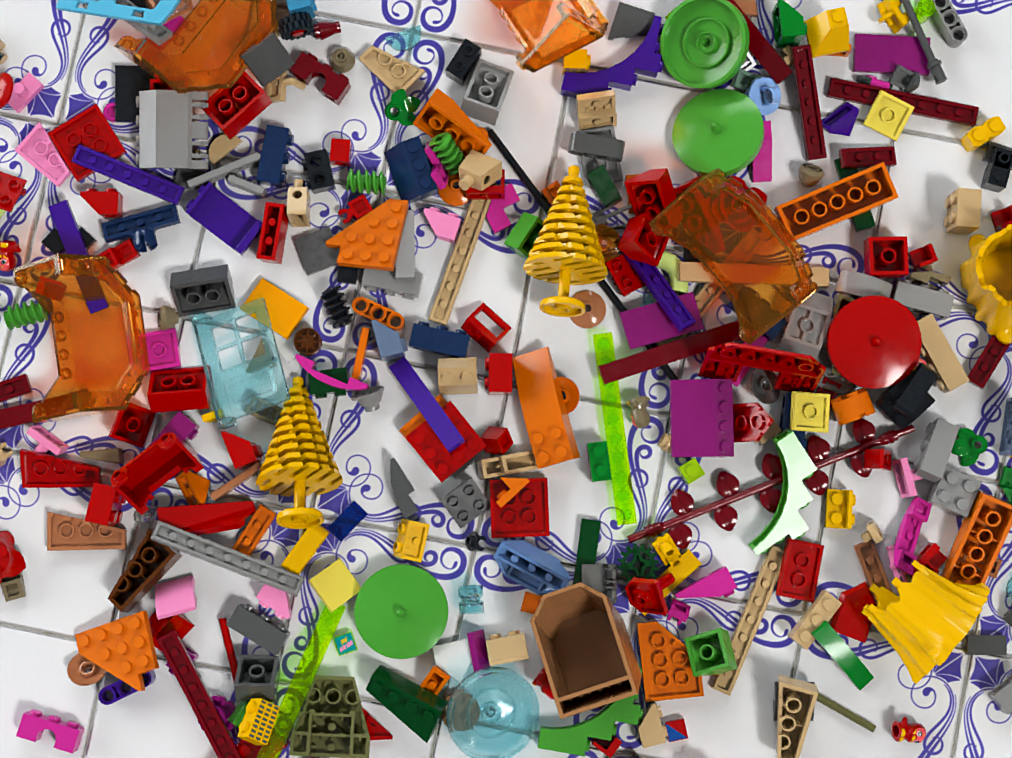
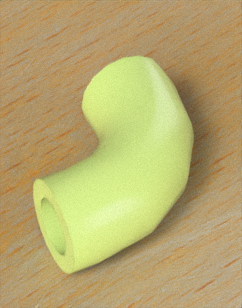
(670, 263)

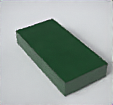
(603, 185)

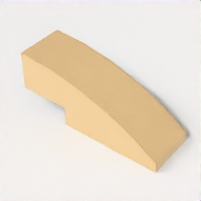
(506, 465)

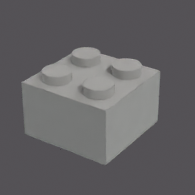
(954, 492)

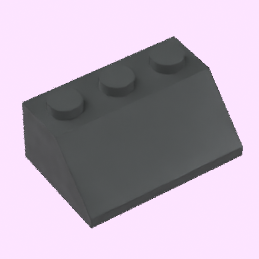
(202, 290)

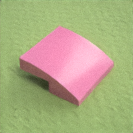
(175, 597)

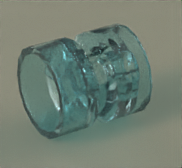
(471, 599)

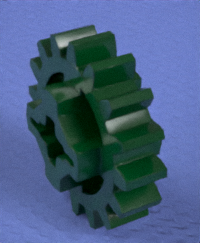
(636, 555)

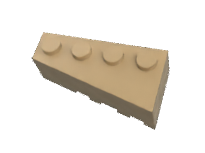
(794, 714)

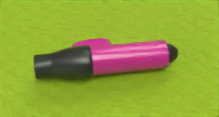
(873, 81)

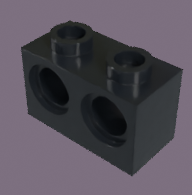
(463, 62)
(323, 170)

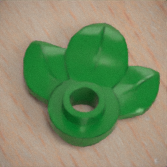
(405, 107)
(965, 446)

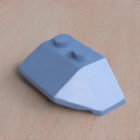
(531, 567)

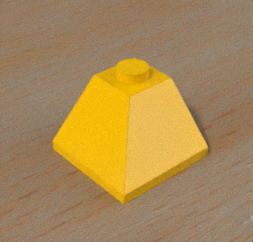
(828, 32)

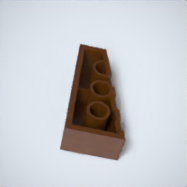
(143, 572)

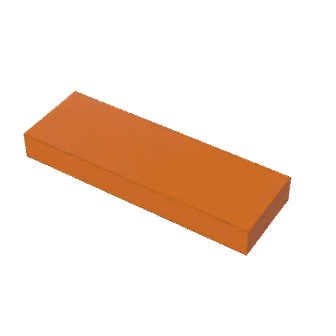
(361, 353)
(254, 530)

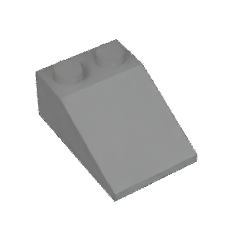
(486, 92)

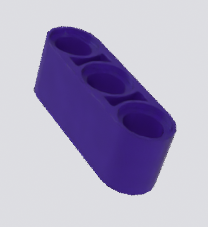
(119, 691)

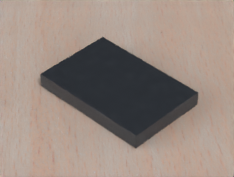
(128, 83)

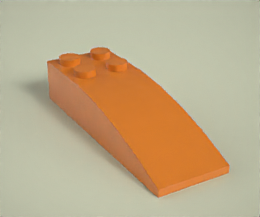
(544, 409)
(980, 531)

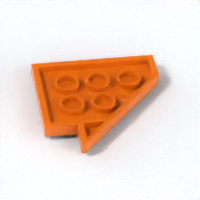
(372, 239)
(121, 648)
(665, 665)

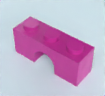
(67, 733)

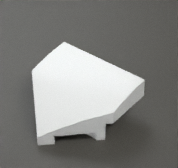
(453, 658)

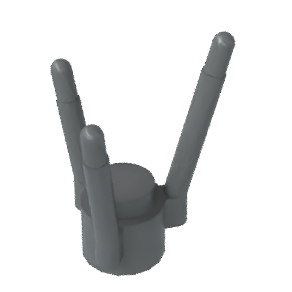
(601, 219)

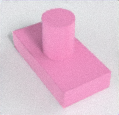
(24, 92)
(47, 441)
(905, 477)

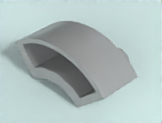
(860, 285)

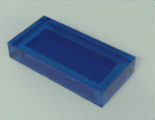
(347, 521)

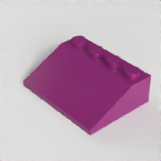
(701, 418)

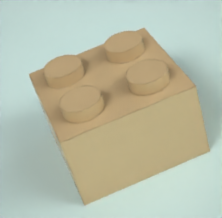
(963, 211)

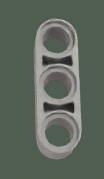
(947, 30)

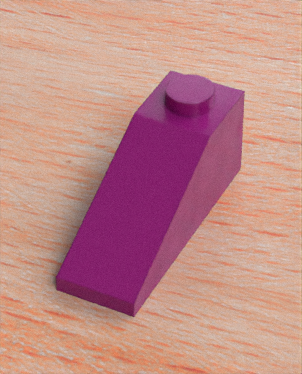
(181, 426)

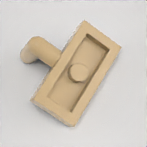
(277, 88)

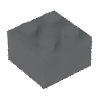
(257, 677)

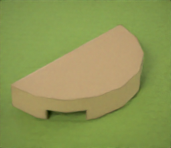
(222, 147)

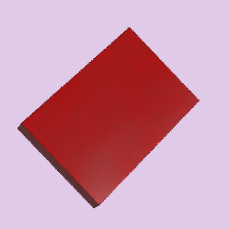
(799, 570)

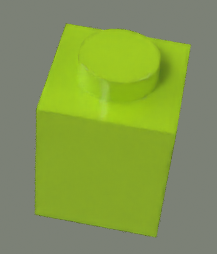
(690, 471)

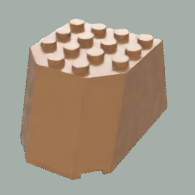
(584, 649)

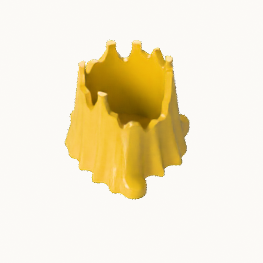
(989, 281)
(926, 617)

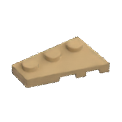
(390, 70)

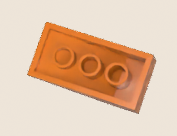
(444, 115)

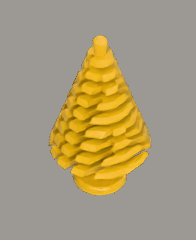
(567, 248)
(299, 460)

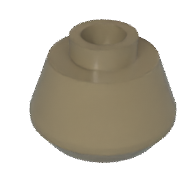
(342, 60)
(810, 174)
(167, 317)

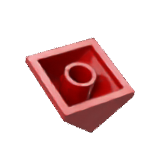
(132, 425)
(166, 625)

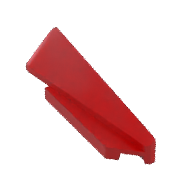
(207, 518)

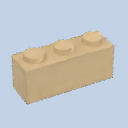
(822, 609)

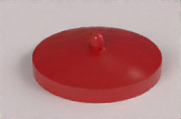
(874, 342)

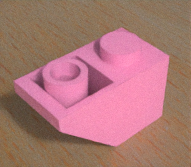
(443, 225)
(276, 600)

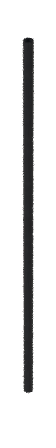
(545, 206)

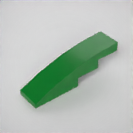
(842, 655)

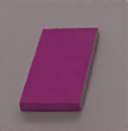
(884, 52)
(651, 323)

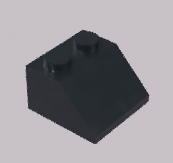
(887, 398)

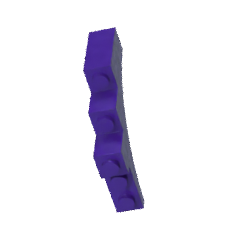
(621, 76)

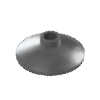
(763, 386)

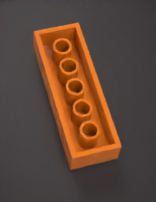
(837, 202)

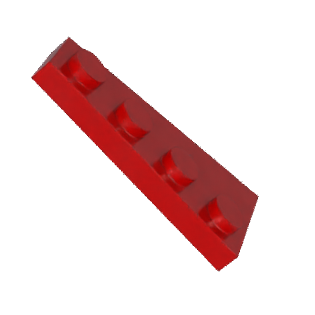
(50, 471)

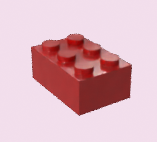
(237, 106)

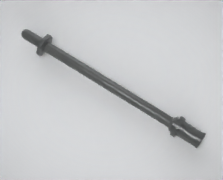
(933, 64)

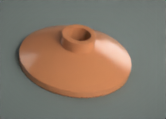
(597, 313)
(77, 671)

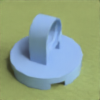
(764, 94)

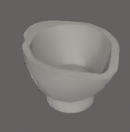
(369, 398)

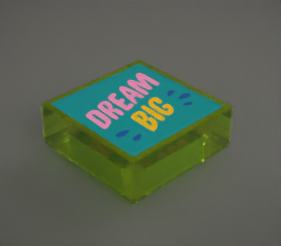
(345, 643)

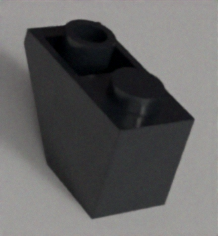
(997, 170)

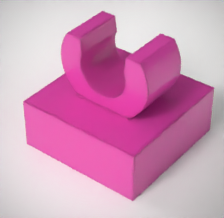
(678, 610)

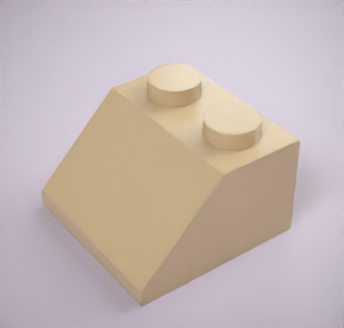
(457, 376)
(506, 648)

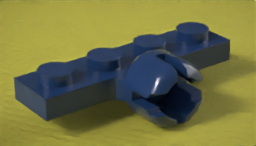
(141, 226)

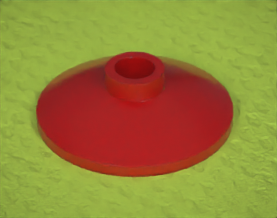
(6, 88)

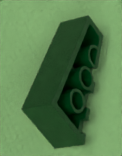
(407, 701)

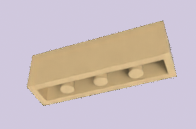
(940, 355)

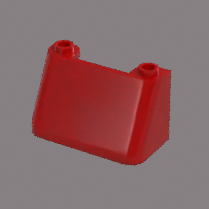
(153, 468)

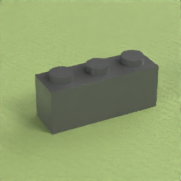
(258, 628)

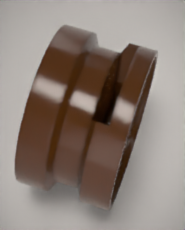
(307, 342)

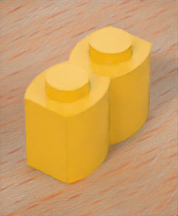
(980, 134)

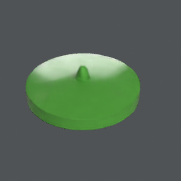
(704, 42)
(718, 132)
(401, 611)

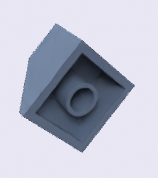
(389, 342)

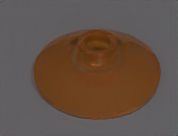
(612, 237)

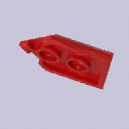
(750, 422)
(848, 618)

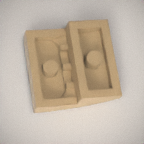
(596, 109)

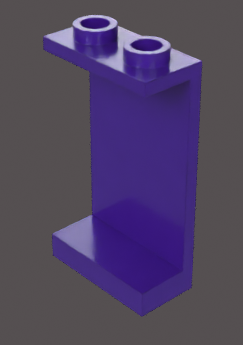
(224, 218)

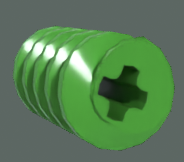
(449, 151)
(366, 182)
(24, 315)

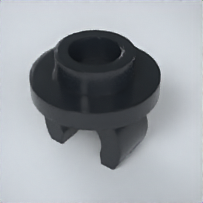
(472, 541)

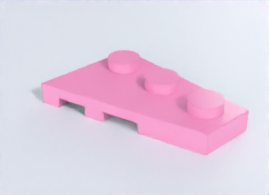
(43, 155)

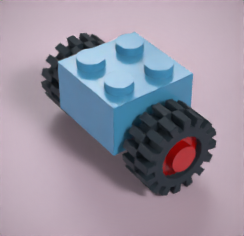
(299, 21)

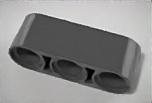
(596, 147)

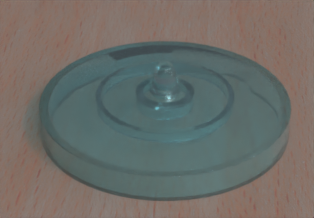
(492, 713)

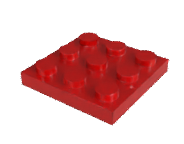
(89, 130)
(435, 453)
(522, 515)

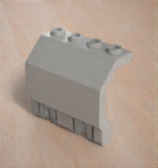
(168, 129)

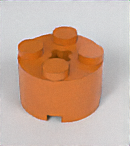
(852, 406)

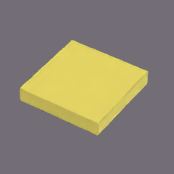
(888, 115)
(809, 412)
(335, 585)

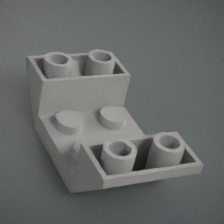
(807, 326)

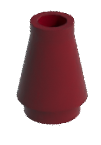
(326, 29)

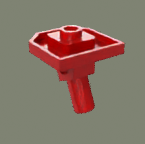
(648, 595)

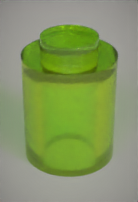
(924, 10)

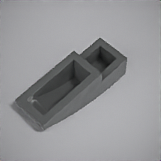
(402, 489)

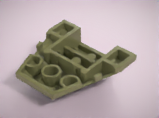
(331, 721)

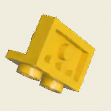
(839, 509)
(410, 540)

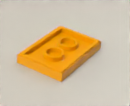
(283, 309)

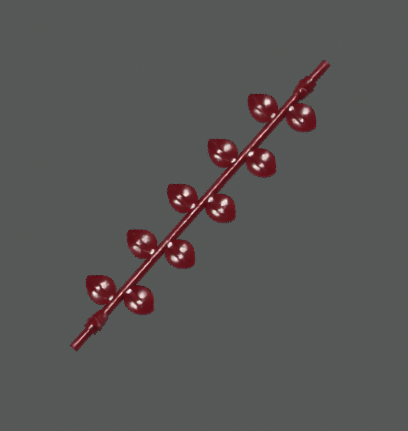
(769, 497)

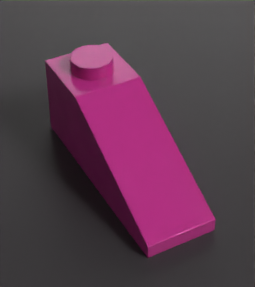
(762, 164)
(715, 584)

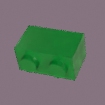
(598, 461)

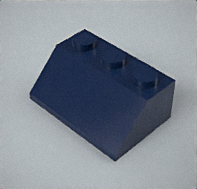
(411, 170)

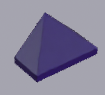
(841, 120)

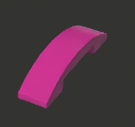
(352, 385)
(908, 534)

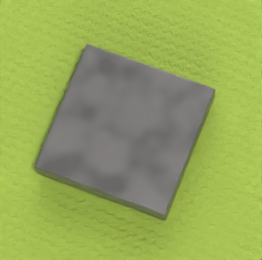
(314, 251)

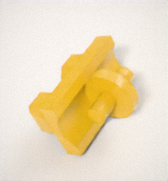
(892, 15)
(667, 550)

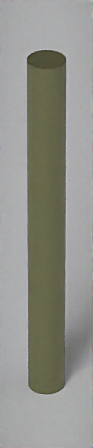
(845, 712)

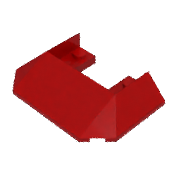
(795, 370)

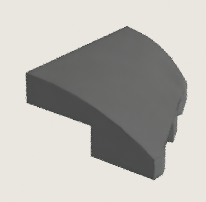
(630, 22)

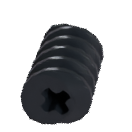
(336, 307)

